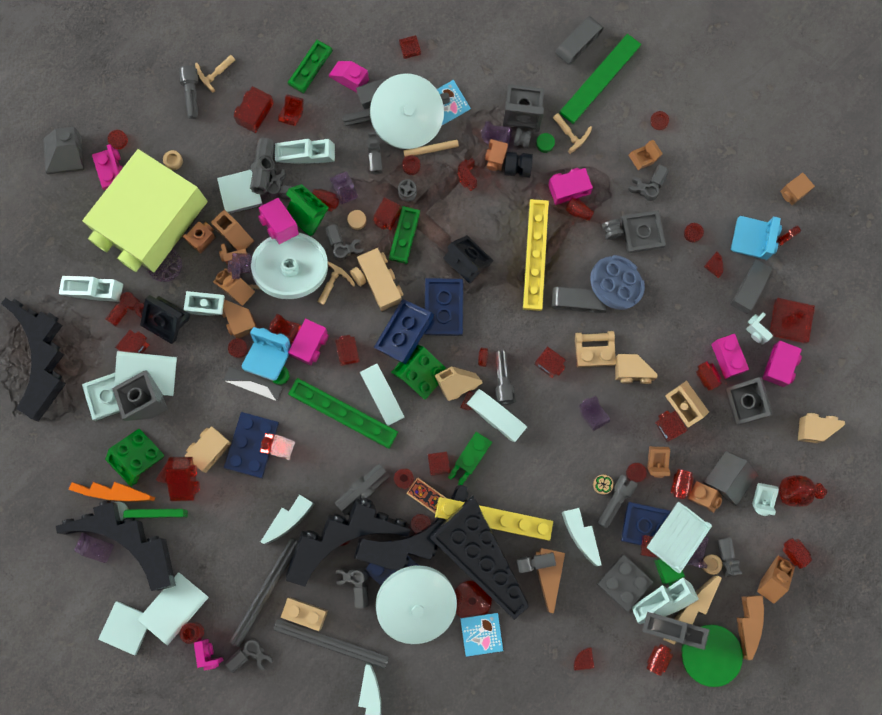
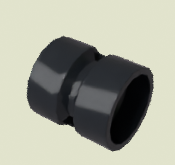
(518, 164)

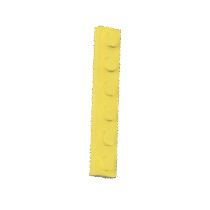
(535, 255)
(502, 520)

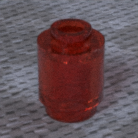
(328, 198)
(708, 375)
(682, 484)
(404, 485)
(797, 553)
(187, 637)
(659, 659)

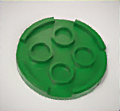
(717, 663)

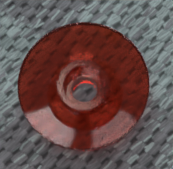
(472, 589)

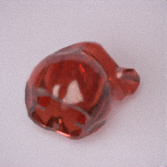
(800, 491)

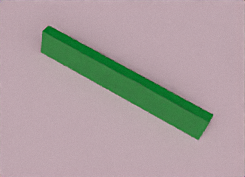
(600, 79)
(343, 413)

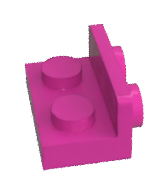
(107, 165)
(203, 654)

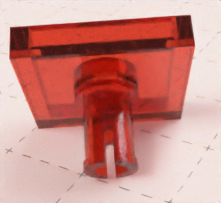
(792, 320)

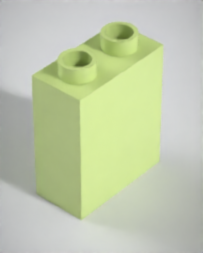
(144, 212)

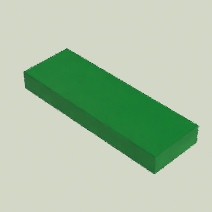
(310, 66)
(404, 235)
(155, 513)

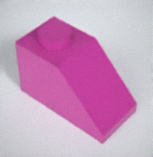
(349, 74)

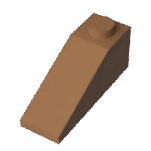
(550, 578)

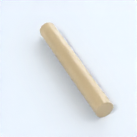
(431, 148)

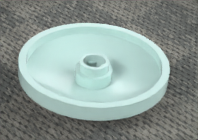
(406, 111)
(289, 268)
(416, 604)

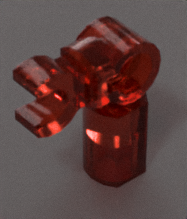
(127, 301)

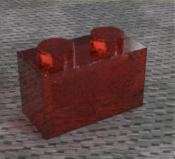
(253, 109)
(181, 478)

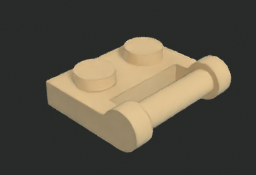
(596, 355)

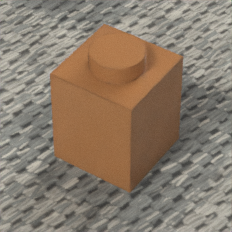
(797, 189)

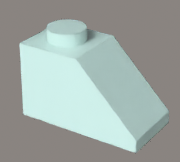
(204, 303)

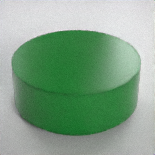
(545, 142)
(283, 377)

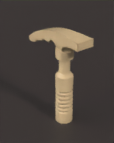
(218, 70)
(567, 130)
(329, 285)

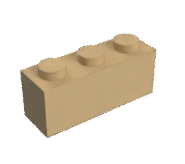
(380, 279)

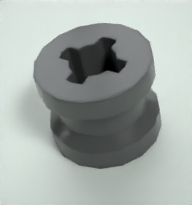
(522, 138)
(407, 185)
(612, 229)

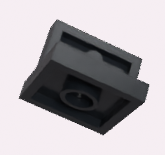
(467, 258)
(163, 318)

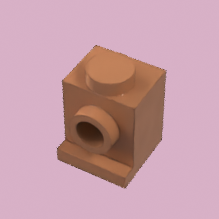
(496, 155)
(200, 242)

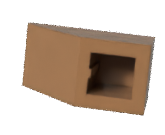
(231, 231)
(235, 288)
(239, 319)
(776, 579)

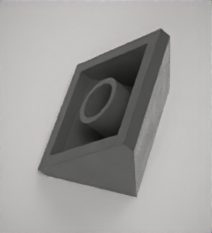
(749, 401)
(731, 477)

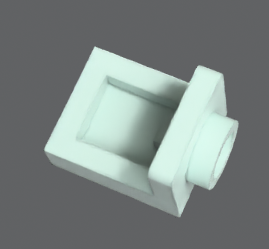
(757, 331)
(765, 499)

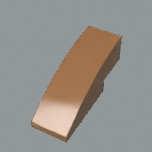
(751, 625)

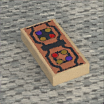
(425, 495)

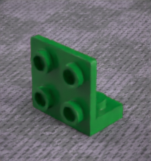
(305, 208)
(420, 371)
(133, 456)

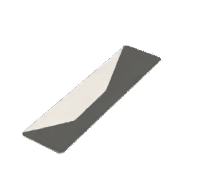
(253, 383)

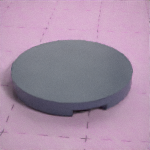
(617, 282)

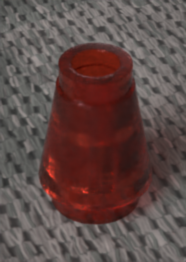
(578, 209)

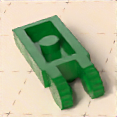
(471, 456)

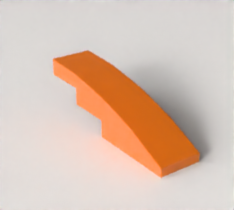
(117, 493)

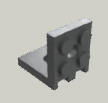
(524, 115)

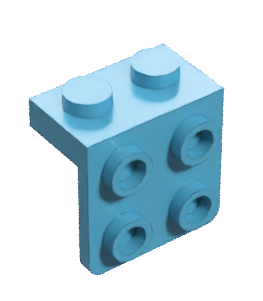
(756, 237)
(266, 354)

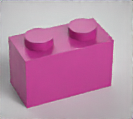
(569, 185)
(278, 221)
(308, 342)
(730, 356)
(782, 364)

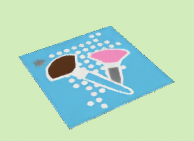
(457, 104)
(481, 634)

